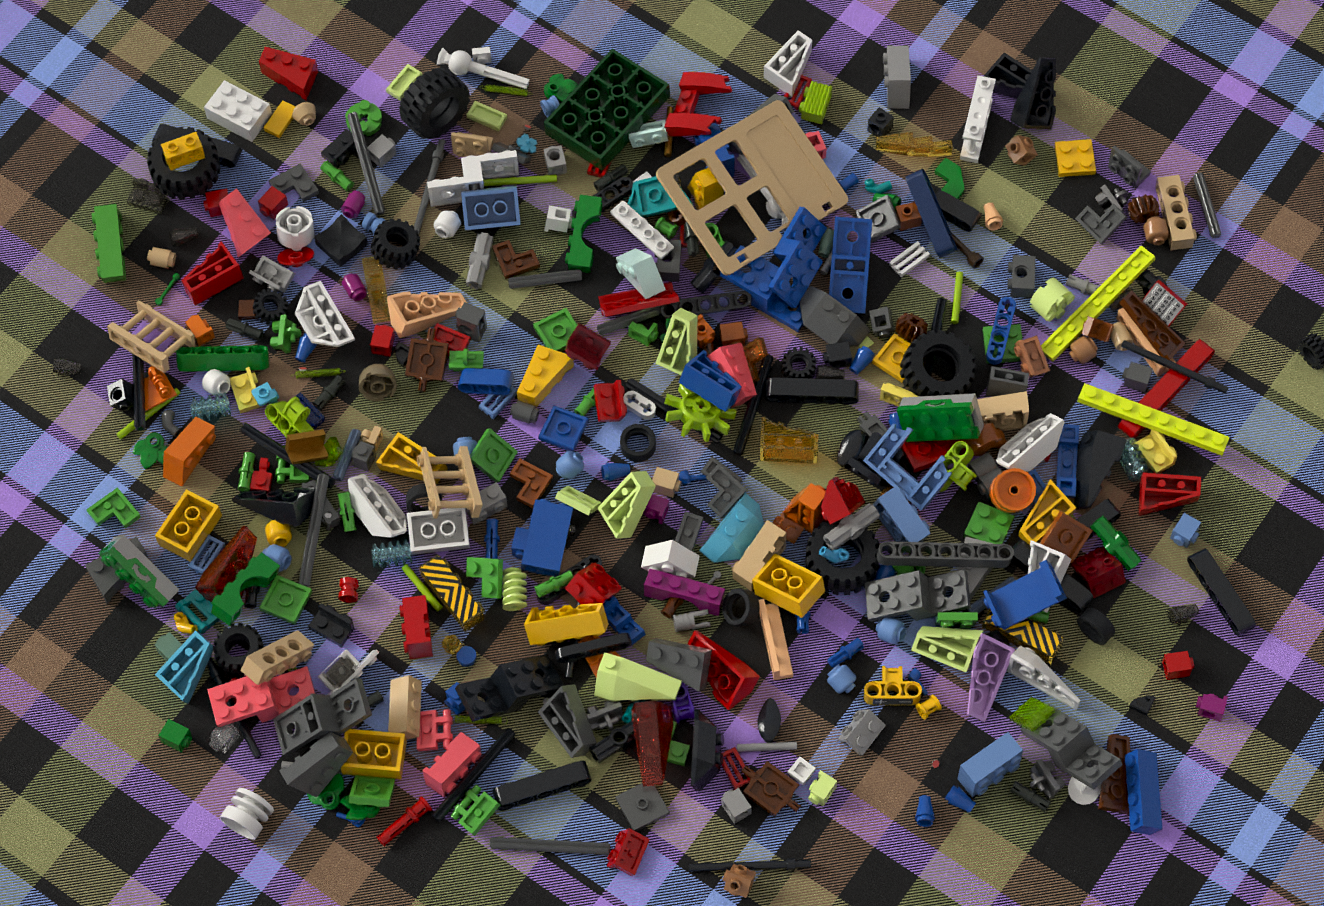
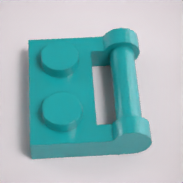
(203, 606)

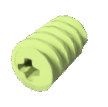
(514, 589)

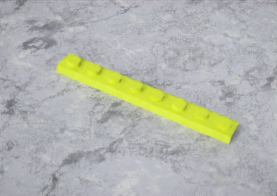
(1097, 303)
(1153, 419)

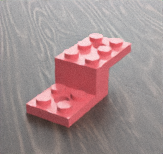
(263, 700)

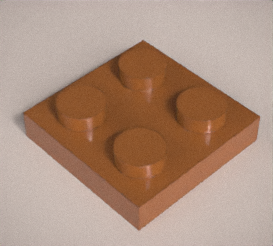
(1066, 535)

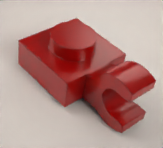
(262, 479)

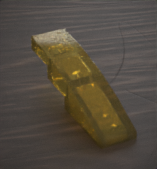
(908, 145)
(376, 290)

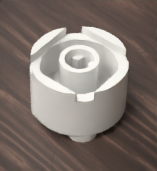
(295, 227)

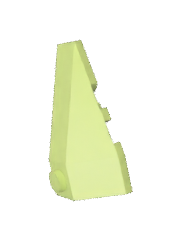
(628, 680)

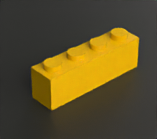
(565, 623)

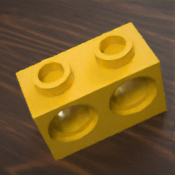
(183, 151)

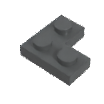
(296, 179)
(1101, 227)
(729, 491)

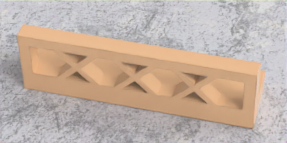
(1141, 341)
(775, 641)

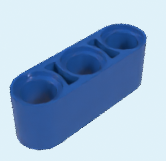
(486, 381)

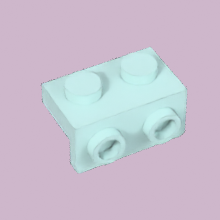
(649, 134)

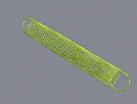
(505, 89)
(317, 373)
(466, 719)

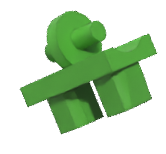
(287, 333)
(465, 359)

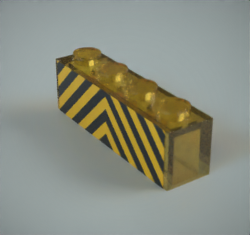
(452, 593)
(1031, 635)

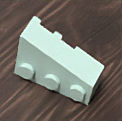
(640, 272)

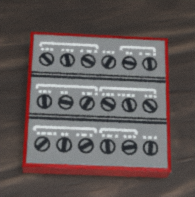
(1164, 302)

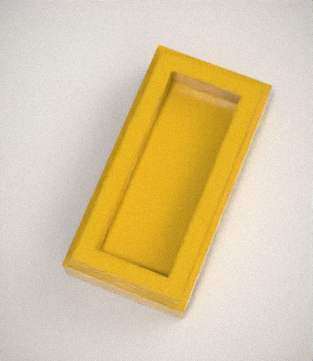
(280, 119)

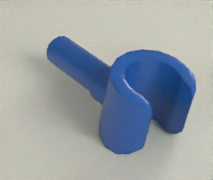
(685, 478)
(914, 676)
(358, 823)

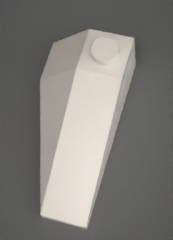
(1034, 671)

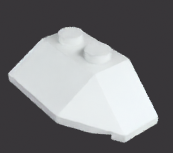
(321, 317)
(1031, 444)
(376, 507)

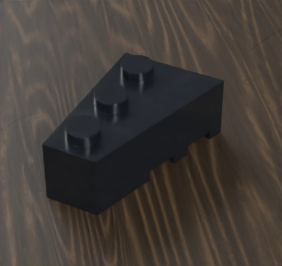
(1009, 76)

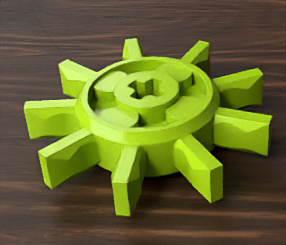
(697, 413)

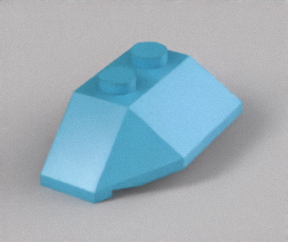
(734, 532)

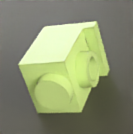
(822, 789)

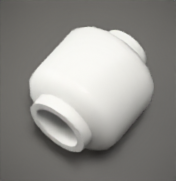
(447, 224)
(216, 382)

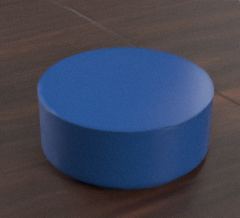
(466, 656)

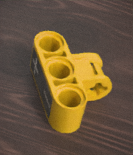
(892, 681)

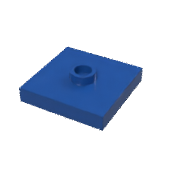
(563, 428)

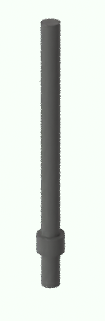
(437, 157)

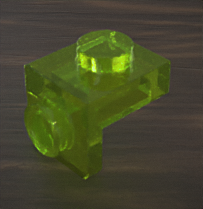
(334, 452)

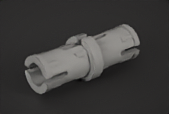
(1084, 286)

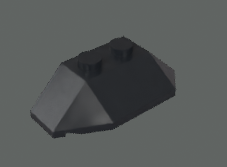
(706, 751)

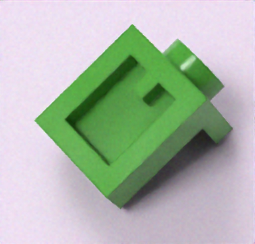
(641, 334)

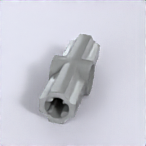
(479, 261)
(851, 526)

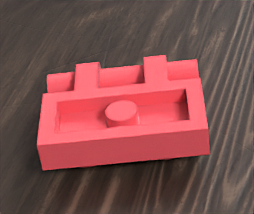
(428, 733)

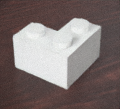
(670, 558)

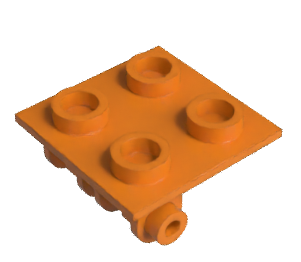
(157, 388)

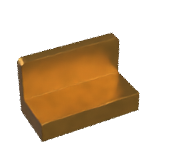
(306, 446)

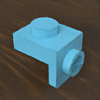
(264, 394)

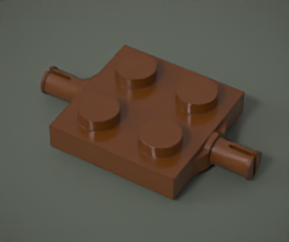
(426, 359)
(770, 788)

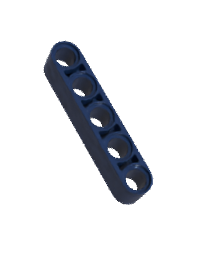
(931, 213)

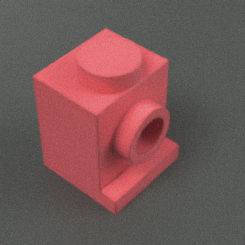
(818, 143)

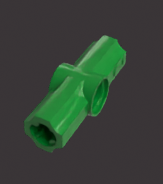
(1116, 543)

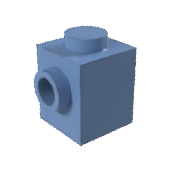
(1186, 531)

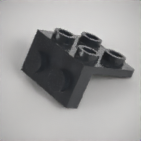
(861, 467)

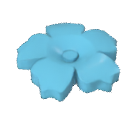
(526, 144)

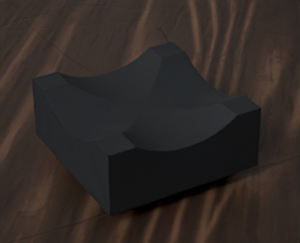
(341, 241)

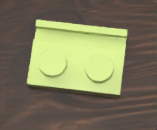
(578, 500)

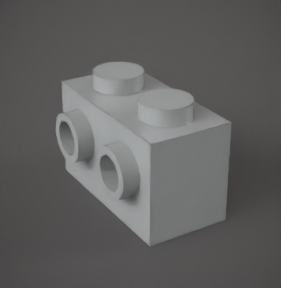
(492, 500)

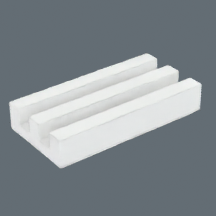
(920, 250)

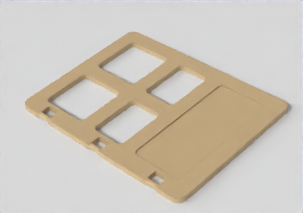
(783, 164)

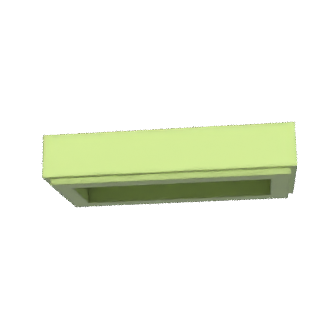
(402, 81)
(486, 116)

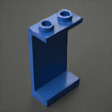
(546, 538)
(1025, 596)

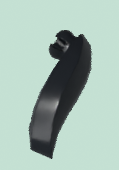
(850, 446)
(769, 720)

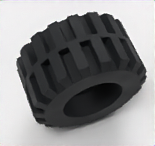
(399, 232)
(230, 638)

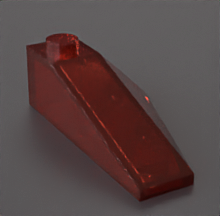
(227, 564)
(653, 736)

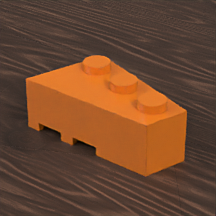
(187, 450)
(806, 507)

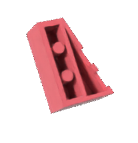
(242, 222)
(733, 361)
(452, 764)

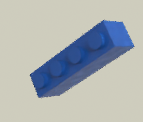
(1143, 792)

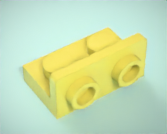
(242, 389)
(894, 394)
(1157, 452)

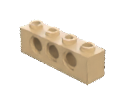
(1174, 186)
(277, 657)

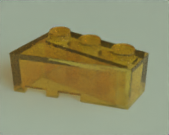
(787, 444)

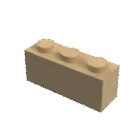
(405, 706)

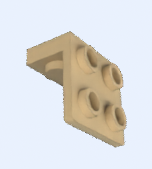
(470, 144)

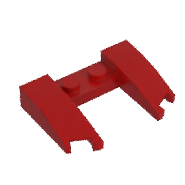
(693, 84)

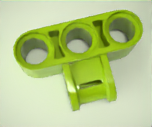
(289, 416)
(960, 473)

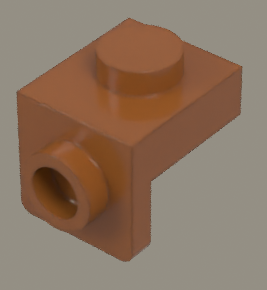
(1097, 329)
(791, 527)

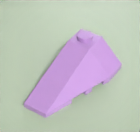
(988, 669)

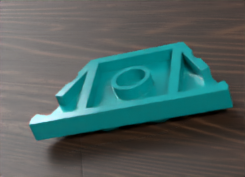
(650, 198)

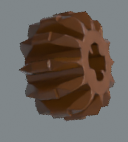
(1143, 208)
(910, 326)

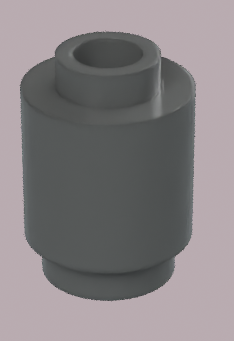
(524, 412)

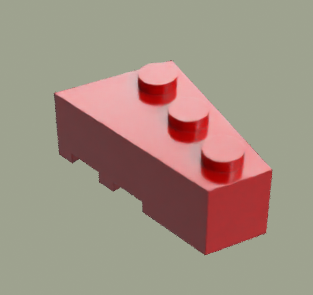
(416, 627)

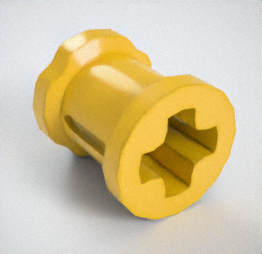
(928, 706)

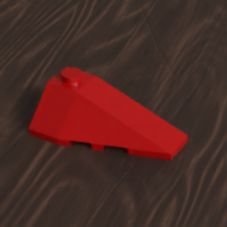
(840, 500)
(727, 674)

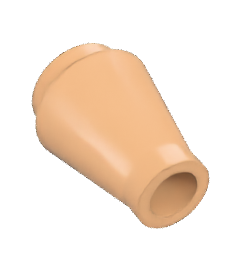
(993, 219)

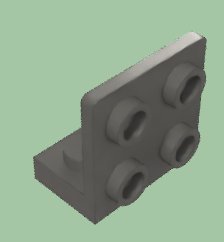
(1127, 167)

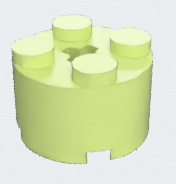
(1051, 300)

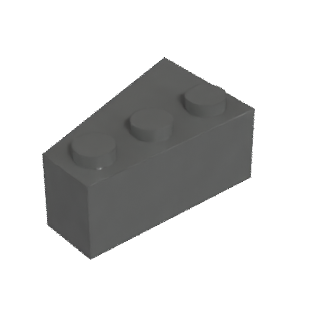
(104, 576)
(568, 721)

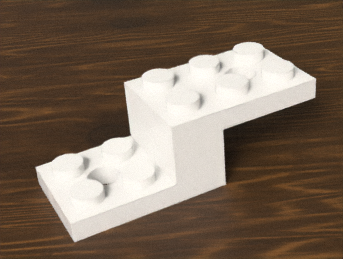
(474, 171)

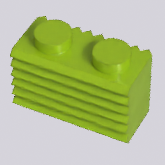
(816, 102)

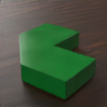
(952, 174)

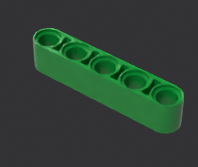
(222, 358)

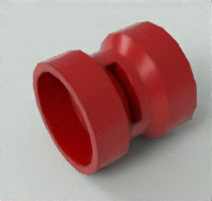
(348, 589)

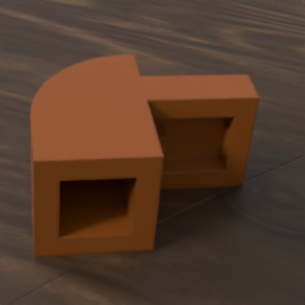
(989, 438)

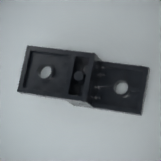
(509, 687)

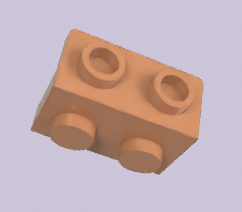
(1031, 356)

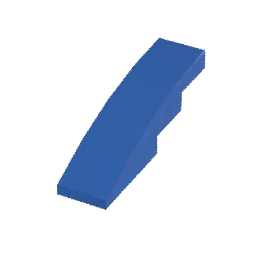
(621, 620)

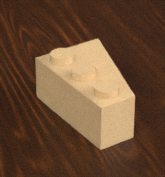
(768, 542)

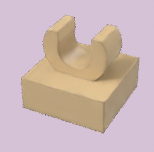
(373, 438)

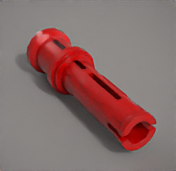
(411, 815)

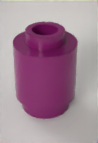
(353, 204)
(354, 287)

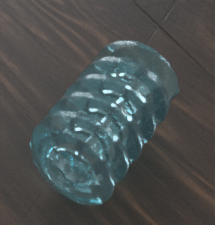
(210, 406)
(1131, 462)
(391, 553)

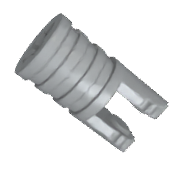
(687, 621)

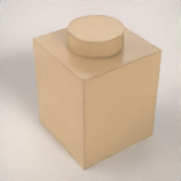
(666, 482)

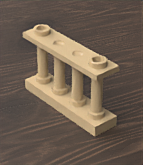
(147, 351)
(466, 474)

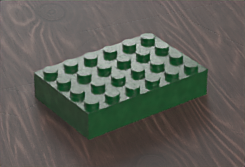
(606, 109)

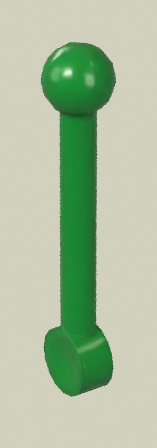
(158, 301)

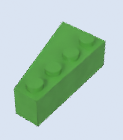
(109, 243)

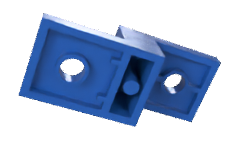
(797, 257)
(850, 262)
(762, 297)

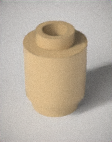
(161, 257)
(1119, 334)

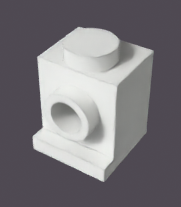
(558, 219)

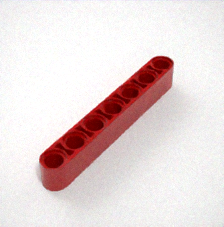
(1171, 384)

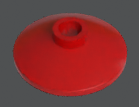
(295, 258)

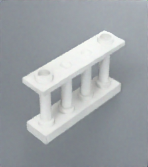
(977, 119)

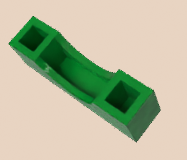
(588, 212)
(260, 572)

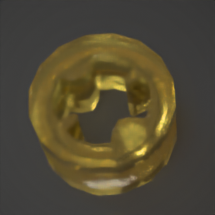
(451, 644)

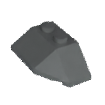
(831, 319)

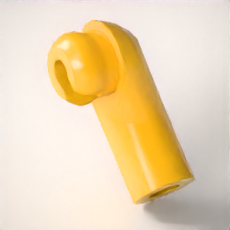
(183, 624)

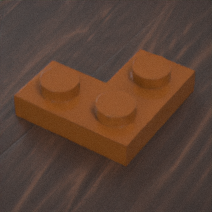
(535, 481)

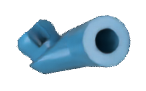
(834, 555)

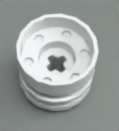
(244, 816)

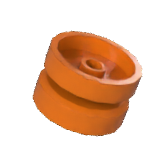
(1001, 492)

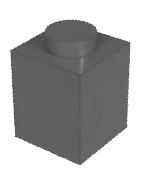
(1137, 376)

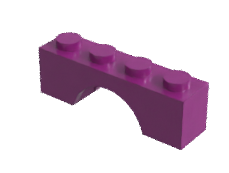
(665, 585)

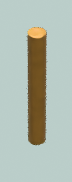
(668, 144)

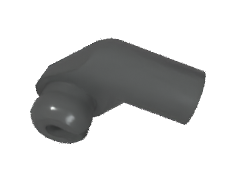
(167, 423)

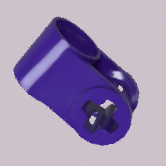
(683, 706)

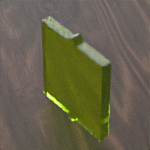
(1032, 714)

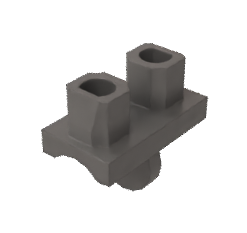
(1106, 196)
(605, 717)
(1043, 779)

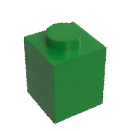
(175, 736)

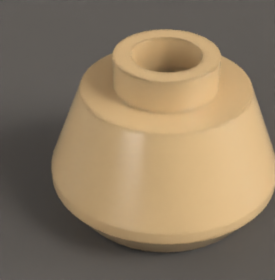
(304, 113)

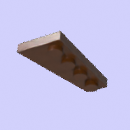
(1156, 331)
(1114, 789)

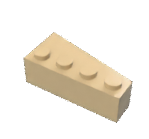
(1005, 411)

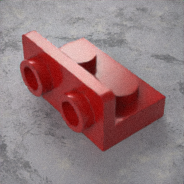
(610, 401)
(628, 851)

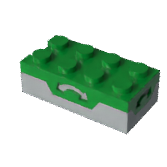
(941, 417)
(138, 572)

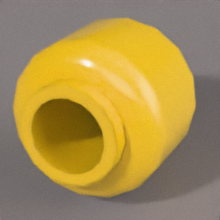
(278, 533)

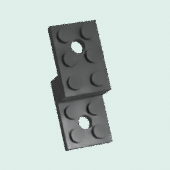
(917, 595)
(320, 715)
(1074, 749)

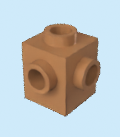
(1021, 150)
(739, 880)

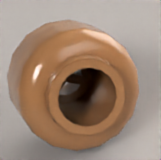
(1156, 230)
(1083, 349)

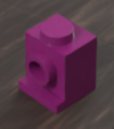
(657, 508)
(1211, 706)

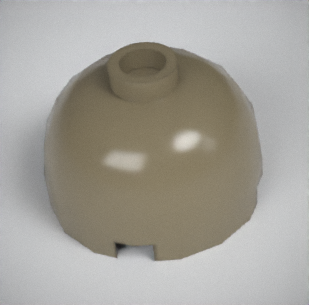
(377, 382)

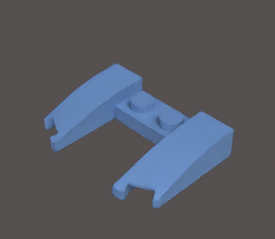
(917, 492)

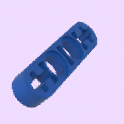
(1000, 330)

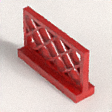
(632, 301)

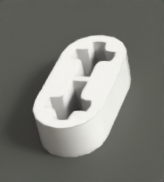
(641, 403)

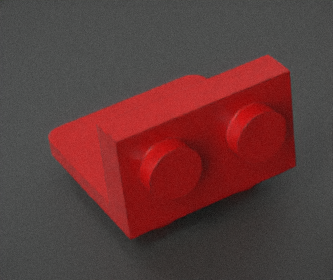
(593, 585)

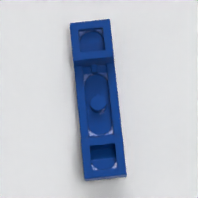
(1067, 460)

